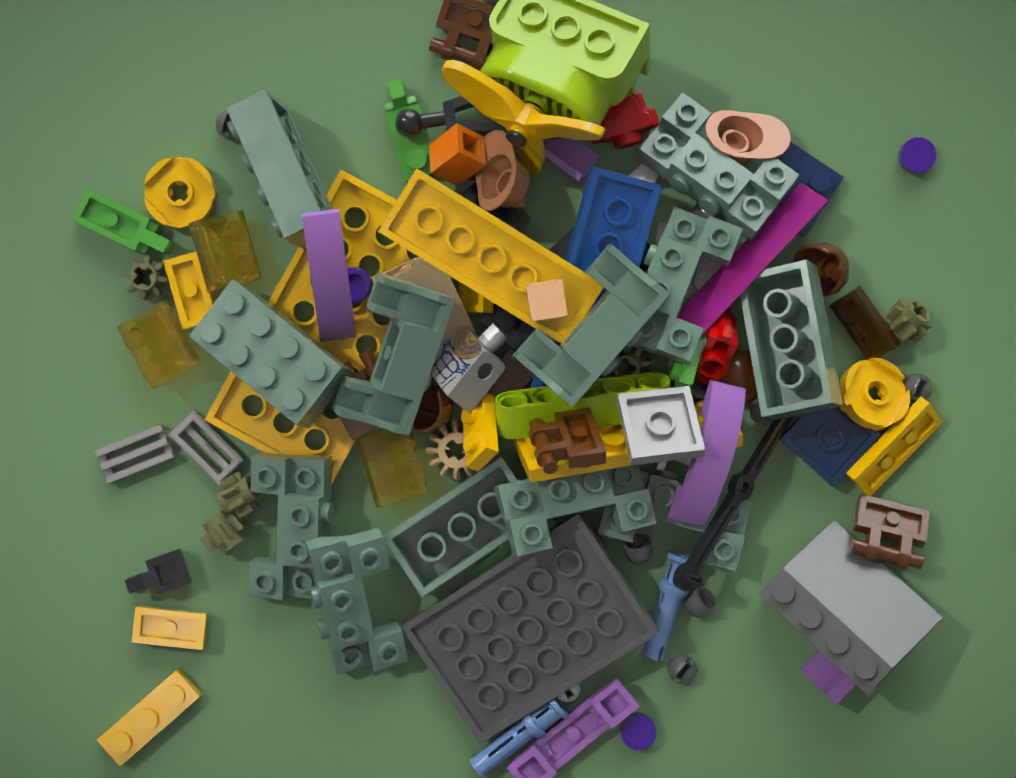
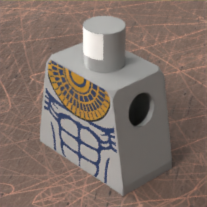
(469, 365)

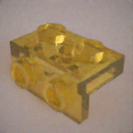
(225, 250)
(159, 344)
(391, 466)

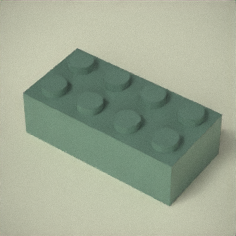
(279, 161)
(790, 342)
(270, 353)
(452, 529)

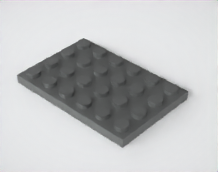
(530, 629)

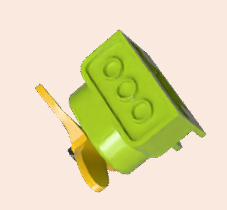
(553, 71)

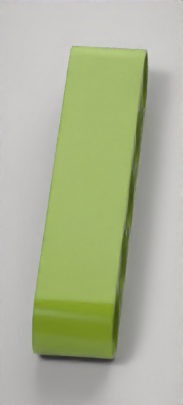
(519, 407)

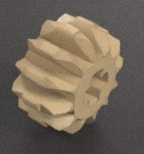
(452, 461)

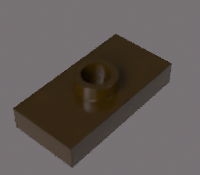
(864, 324)

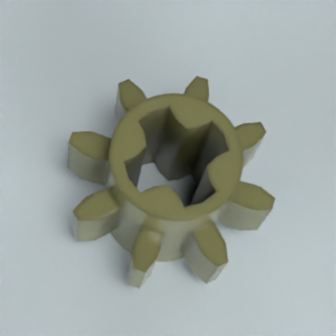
(156, 278)
(908, 320)
(633, 356)
(237, 495)
(223, 532)

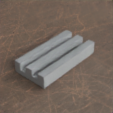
(197, 457)
(107, 464)

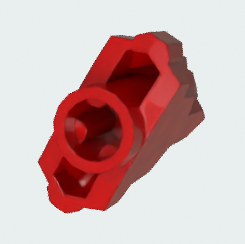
(627, 121)
(718, 348)

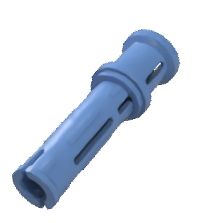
(666, 610)
(529, 726)

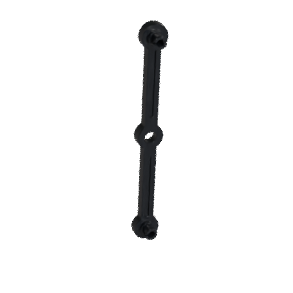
(686, 574)

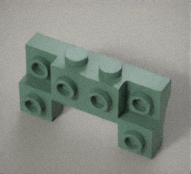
(711, 176)
(673, 268)
(601, 334)
(405, 357)
(662, 491)
(529, 505)
(302, 515)
(341, 596)

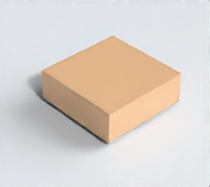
(546, 299)

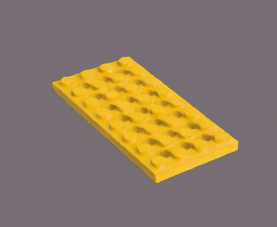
(296, 287)

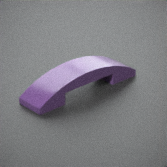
(329, 274)
(707, 474)
(571, 735)

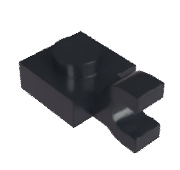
(163, 572)

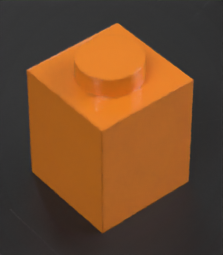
(457, 154)

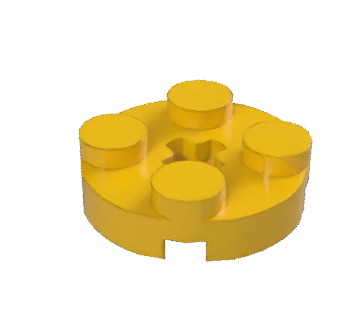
(159, 192)
(859, 404)

